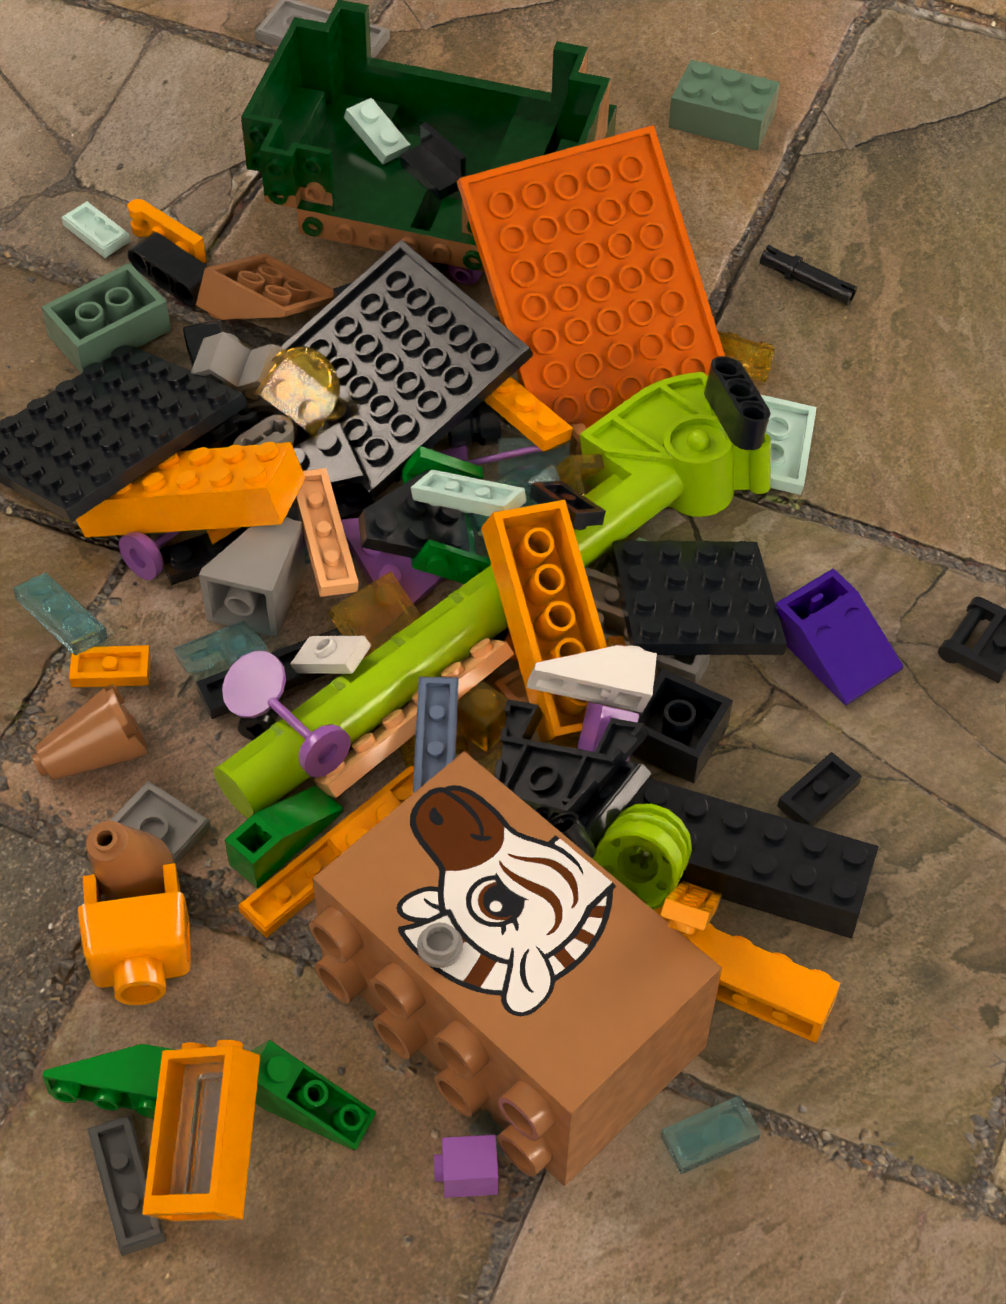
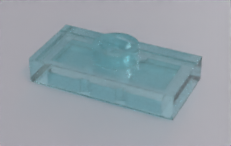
(550, 457)

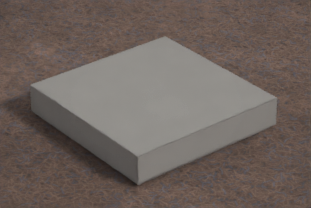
(164, 817)

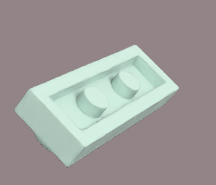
(467, 493)

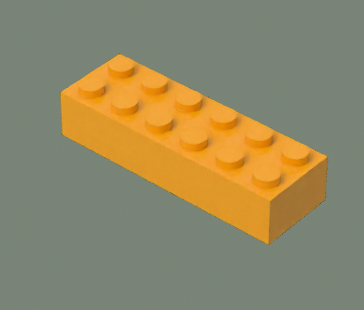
(203, 492)
(544, 601)

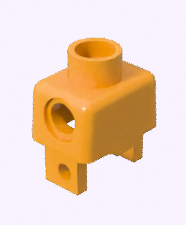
(136, 939)

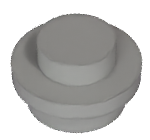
(440, 945)

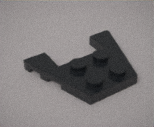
(556, 773)

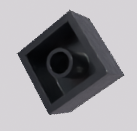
(682, 725)

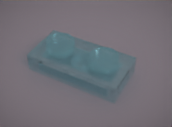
(710, 1134)

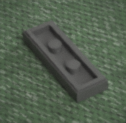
(124, 1184)

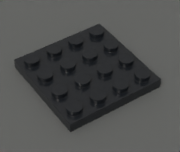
(697, 598)

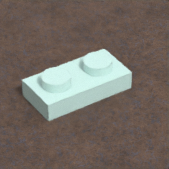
(376, 130)

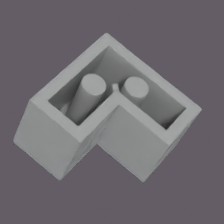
(235, 365)

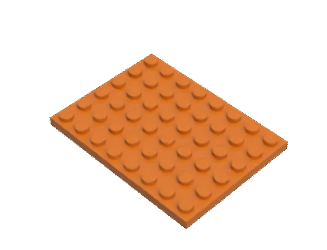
(592, 272)

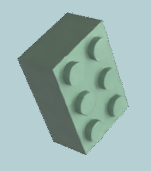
(724, 104)
(106, 315)

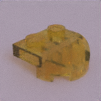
(301, 387)

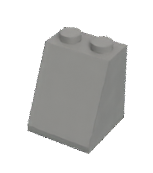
(255, 577)

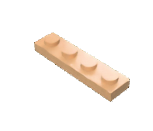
(325, 535)

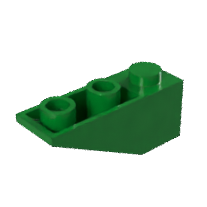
(279, 833)
(110, 1080)
(308, 1098)

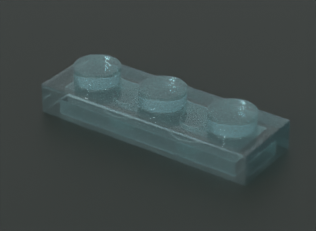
(60, 613)

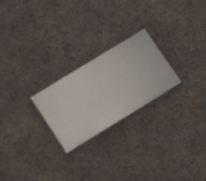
(280, 18)

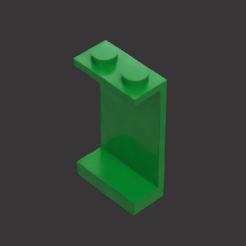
(438, 557)

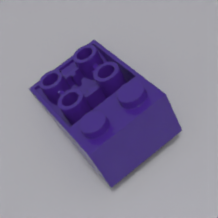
(837, 637)

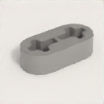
(263, 431)

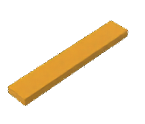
(293, 885)

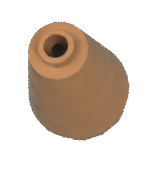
(91, 738)
(126, 860)

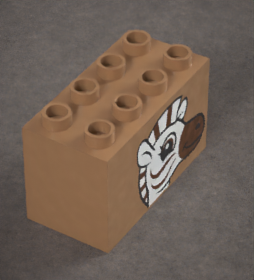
(566, 981)

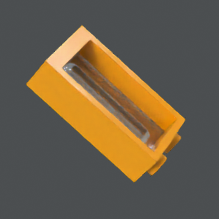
(202, 1133)

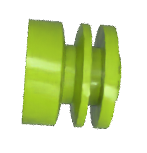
(657, 865)

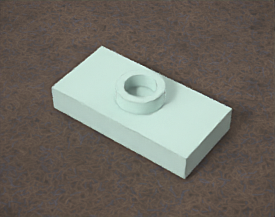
(96, 229)

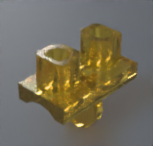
(754, 356)

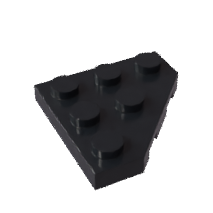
(405, 525)

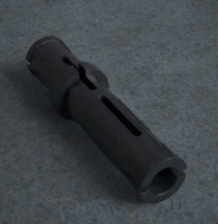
(802, 272)

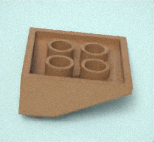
(259, 289)

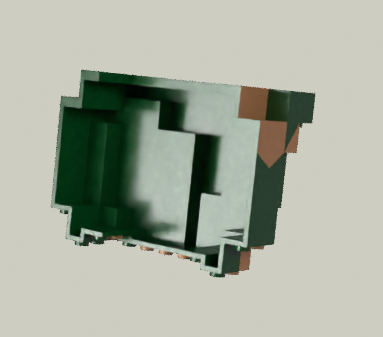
(340, 187)

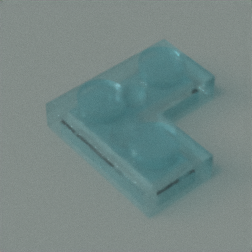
(224, 644)

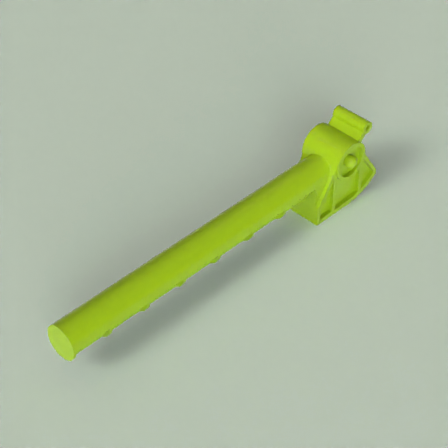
(656, 455)

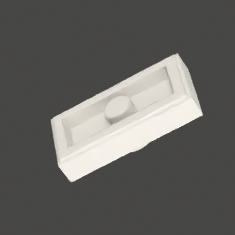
(331, 654)

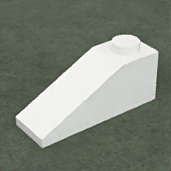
(605, 676)

